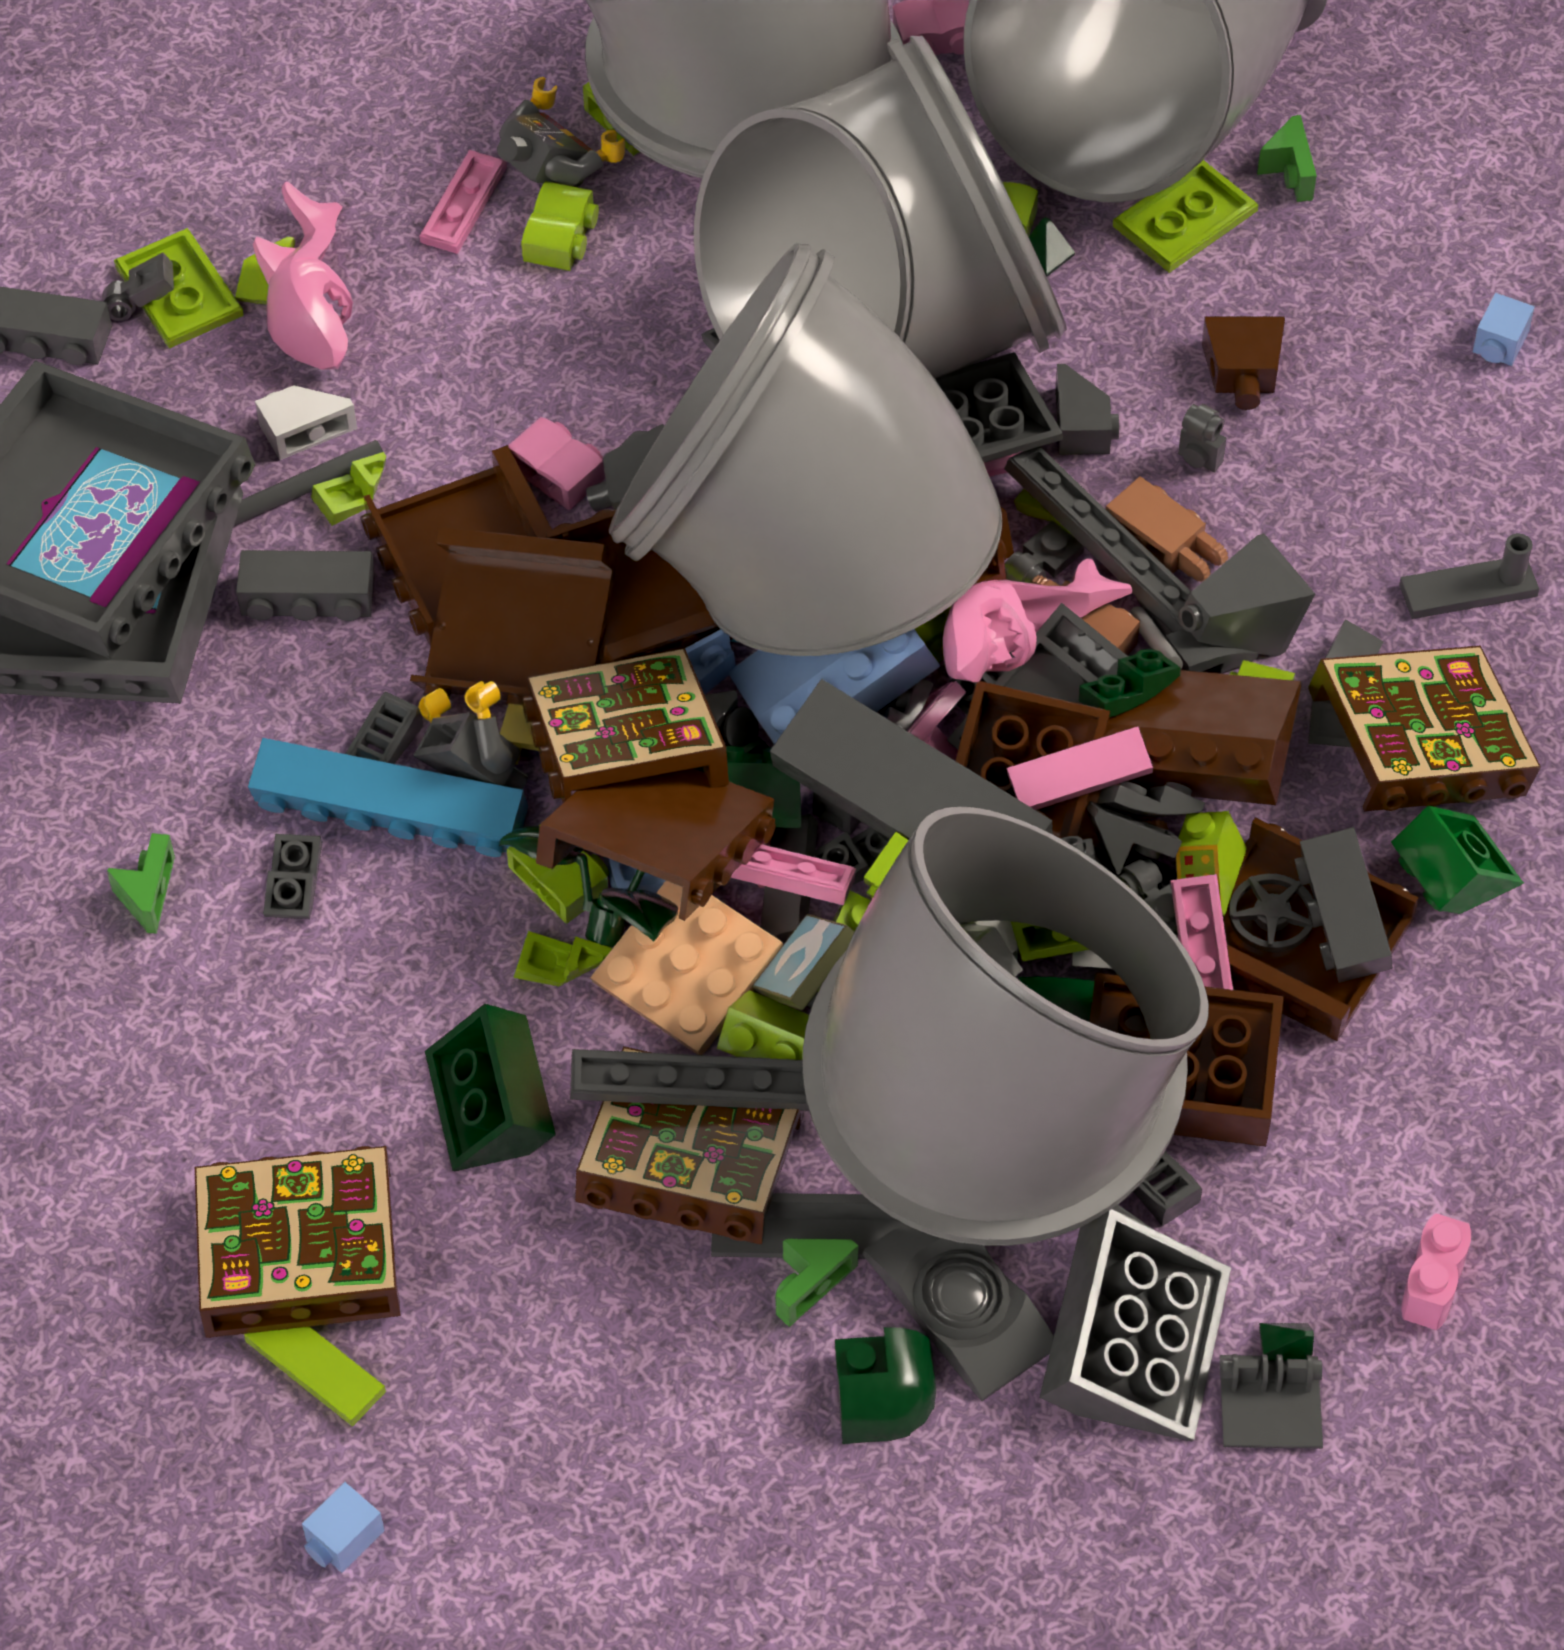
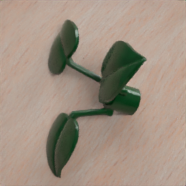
(614, 906)

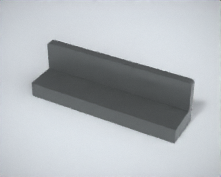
(812, 1218)

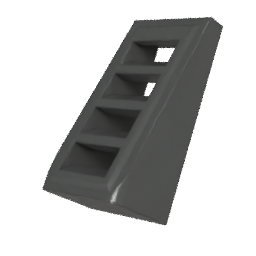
(394, 717)
(1185, 1197)

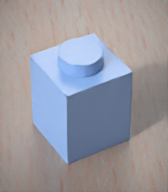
(1503, 329)
(342, 1528)

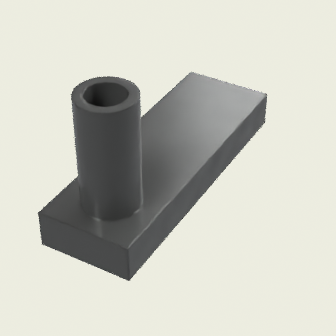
(1473, 584)

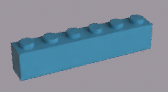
(386, 796)

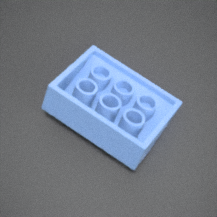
(874, 676)

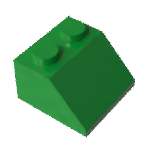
(1454, 860)

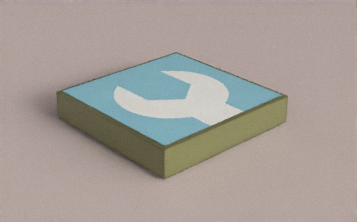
(804, 961)

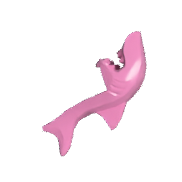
(297, 279)
(1006, 615)

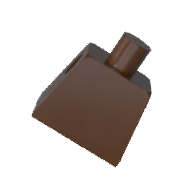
(1243, 355)

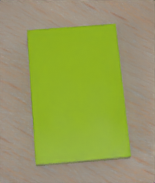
(1185, 216)
(199, 294)

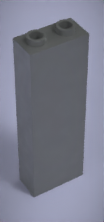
(881, 768)

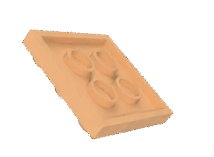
(689, 971)

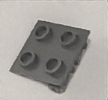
(1271, 1402)

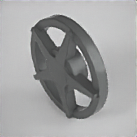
(1271, 912)

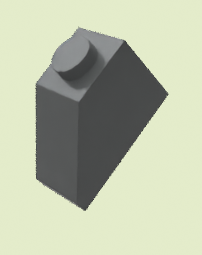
(1083, 415)

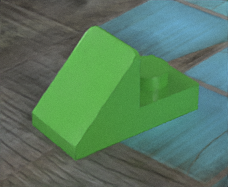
(1290, 154)
(146, 889)
(820, 1268)

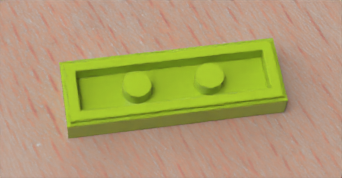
(320, 1370)

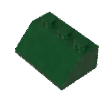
(759, 775)
(489, 1089)

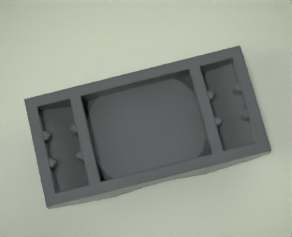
(1064, 658)
(963, 1306)

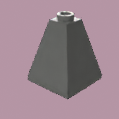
(1249, 602)

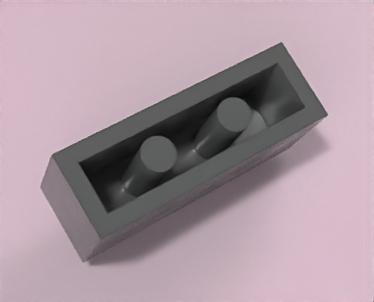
(53, 326)
(305, 584)
(1343, 905)

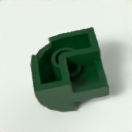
(884, 1385)

